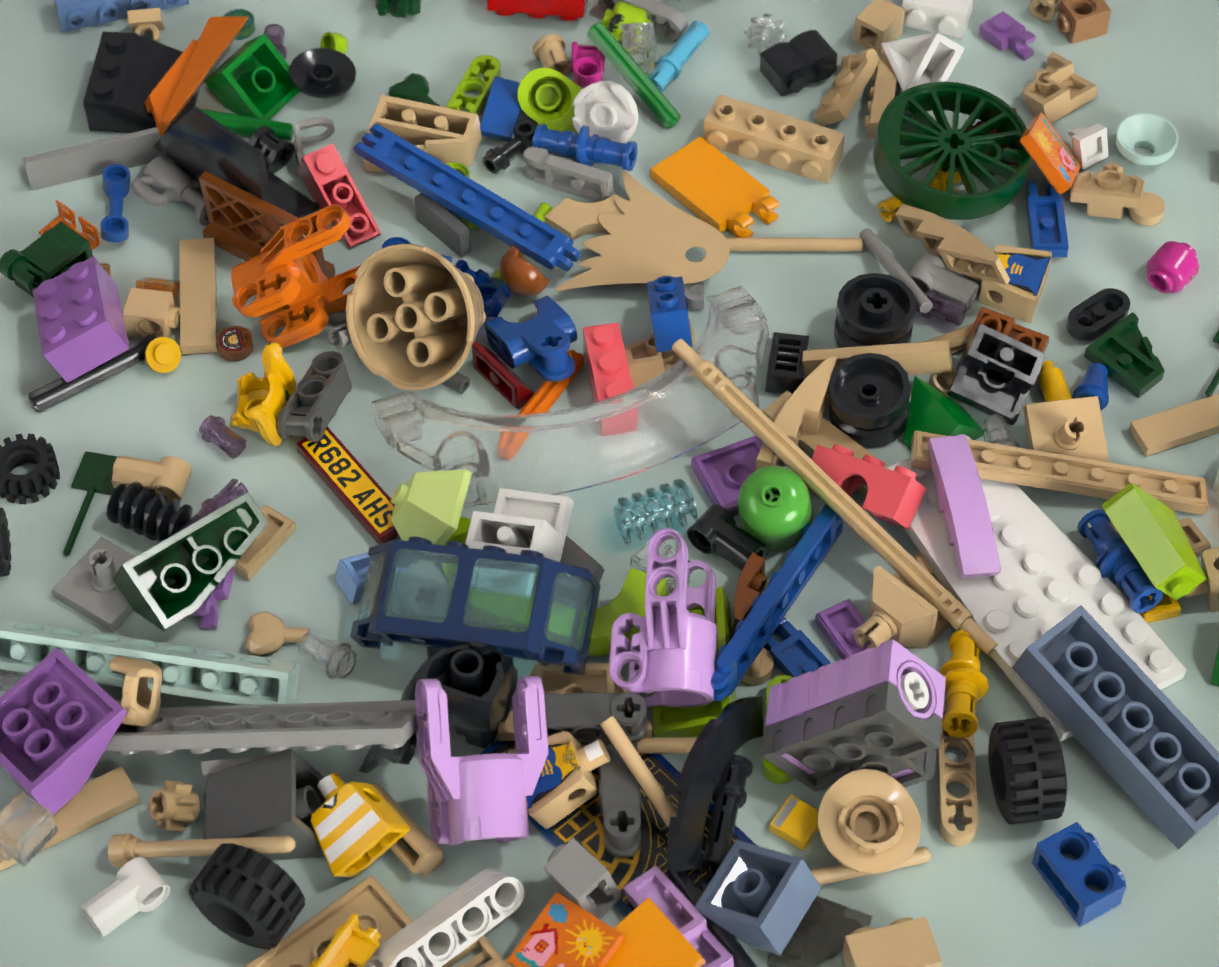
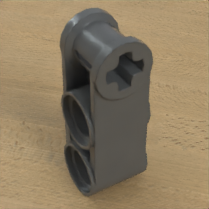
(315, 398)
(585, 711)
(620, 806)

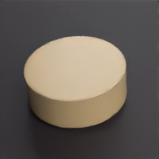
(1150, 210)

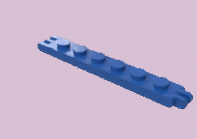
(467, 198)
(771, 607)

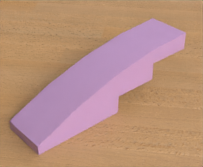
(964, 506)
(680, 913)

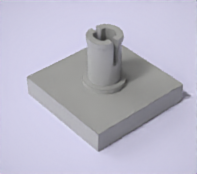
(91, 587)

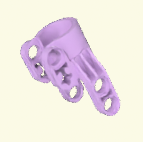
(674, 647)
(483, 792)

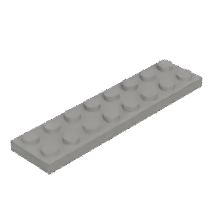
(271, 727)

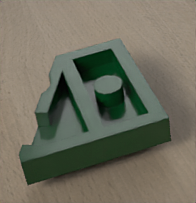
(1127, 356)

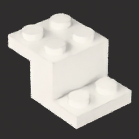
(523, 523)

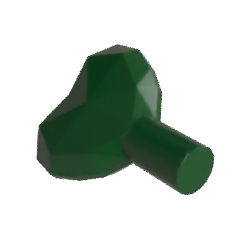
(413, 88)

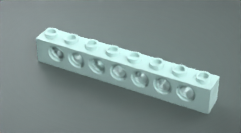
(184, 669)

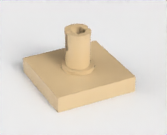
(1067, 428)

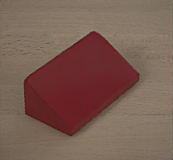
(500, 376)

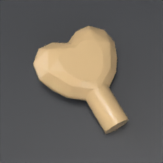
(270, 633)

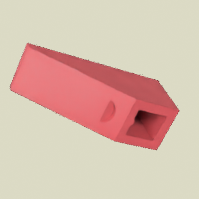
(332, 184)

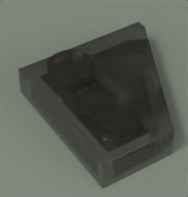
(820, 934)

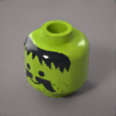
(623, 14)

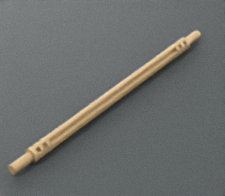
(834, 496)

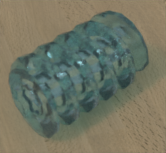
(653, 509)

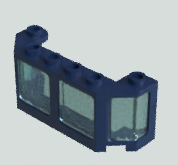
(484, 596)

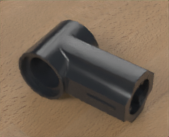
(718, 533)

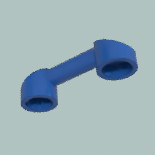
(116, 186)

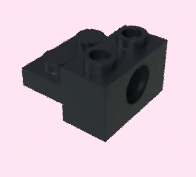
(995, 373)

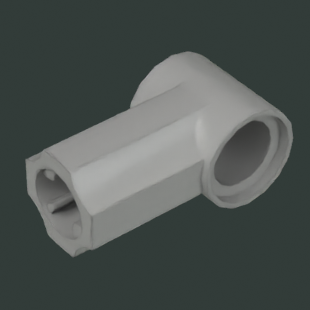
(932, 274)

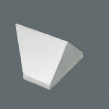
(922, 59)

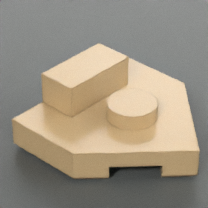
(1107, 191)

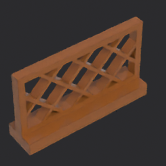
(245, 234)

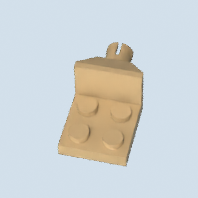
(900, 612)

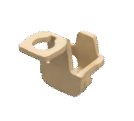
(137, 699)

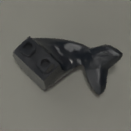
(478, 693)

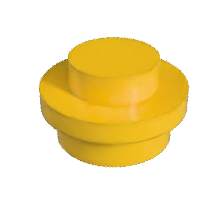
(162, 354)

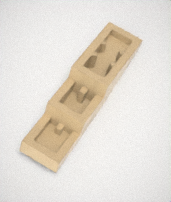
(957, 247)
(802, 410)

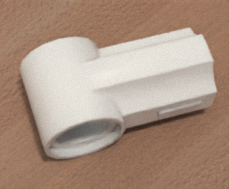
(135, 889)

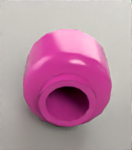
(1172, 267)

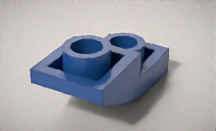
(501, 110)

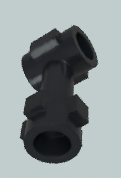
(498, 158)

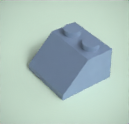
(759, 896)

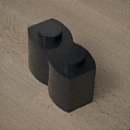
(798, 62)

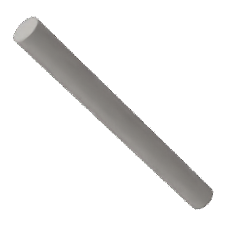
(894, 268)

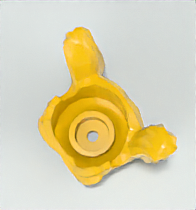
(263, 398)

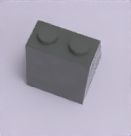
(266, 800)

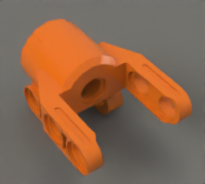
(290, 280)

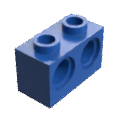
(669, 312)
(1070, 876)

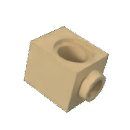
(150, 312)

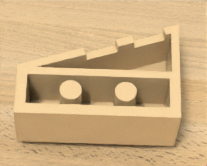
(437, 130)

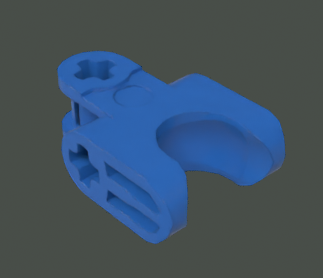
(538, 341)

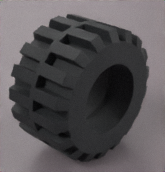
(1027, 770)
(247, 896)

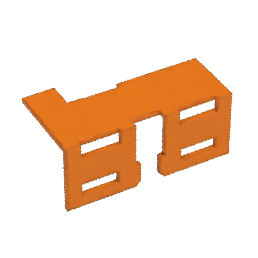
(71, 217)

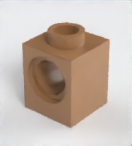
(1083, 19)

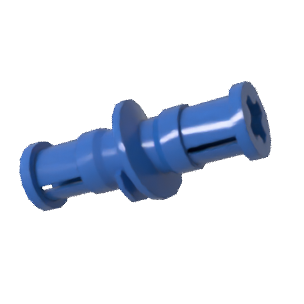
(584, 148)
(1118, 561)

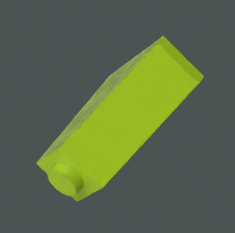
(1155, 540)

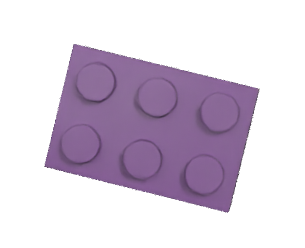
(80, 319)

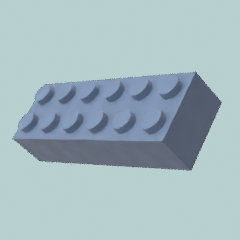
(1125, 724)

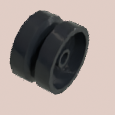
(874, 311)
(869, 399)

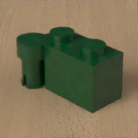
(45, 258)

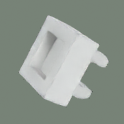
(1089, 144)

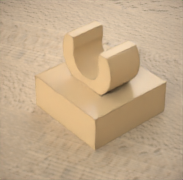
(146, 20)

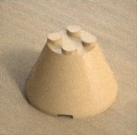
(413, 316)

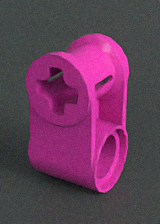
(587, 64)

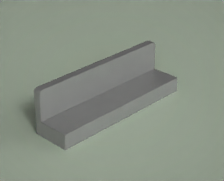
(91, 158)

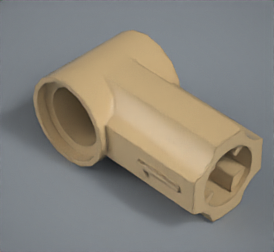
(166, 477)

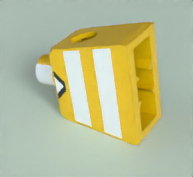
(354, 825)

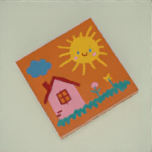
(1050, 153)
(566, 938)

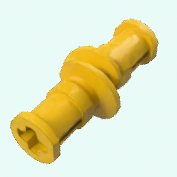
(962, 686)

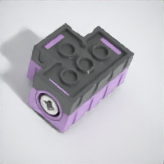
(855, 715)

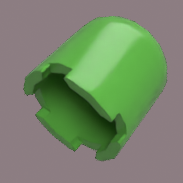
(777, 522)

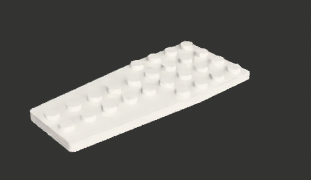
(1037, 586)

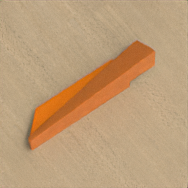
(192, 69)

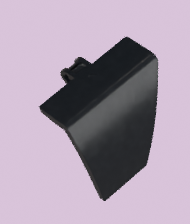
(205, 145)

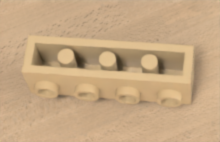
(776, 140)

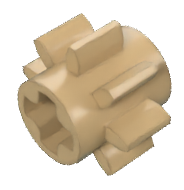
(174, 806)

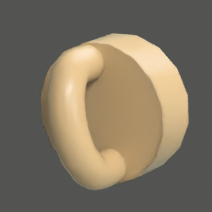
(760, 670)

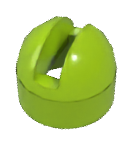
(334, 41)

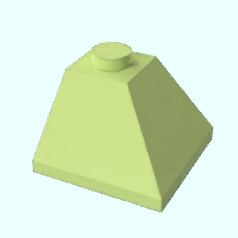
(430, 504)

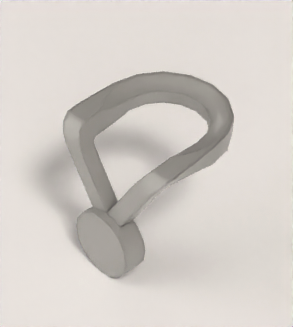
(309, 123)

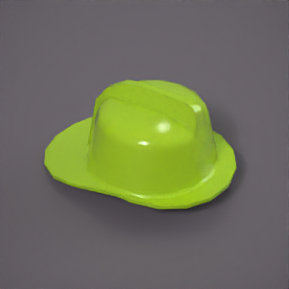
(549, 98)

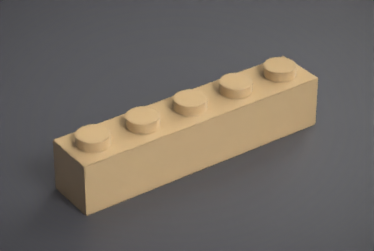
(882, 93)

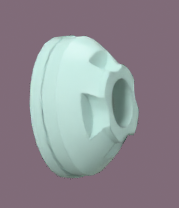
(1146, 131)

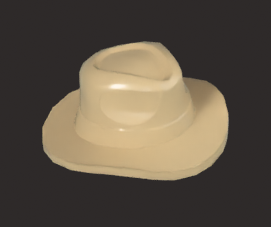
(869, 822)

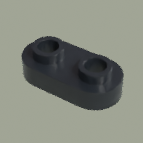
(1091, 316)

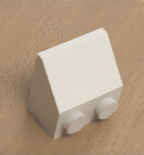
(938, 16)

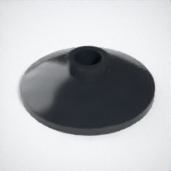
(322, 73)

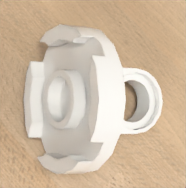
(606, 111)

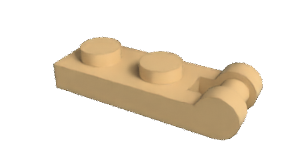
(847, 87)

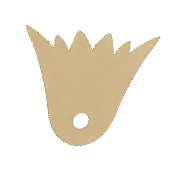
(649, 243)

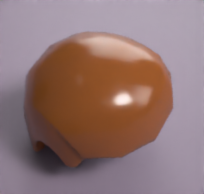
(521, 275)

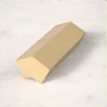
(430, 853)

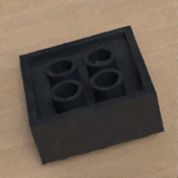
(123, 78)

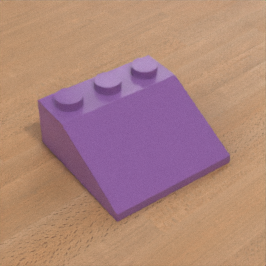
(55, 730)

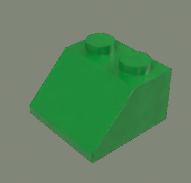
(253, 80)

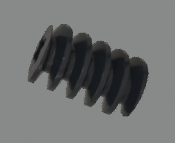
(147, 513)

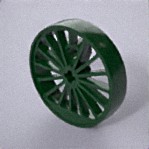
(951, 149)

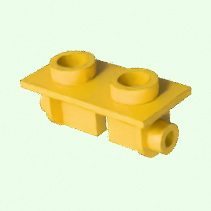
(350, 945)

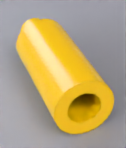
(1053, 383)

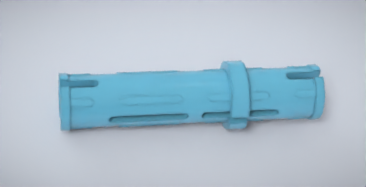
(670, 64)

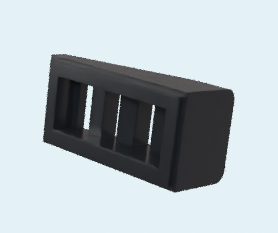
(780, 380)

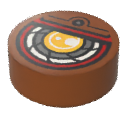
(234, 343)

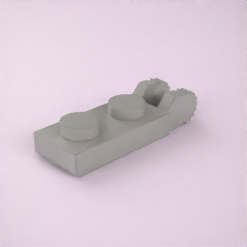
(567, 175)

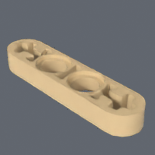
(961, 772)

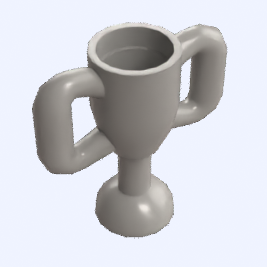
(170, 184)

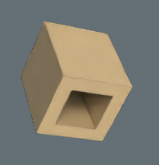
(878, 24)

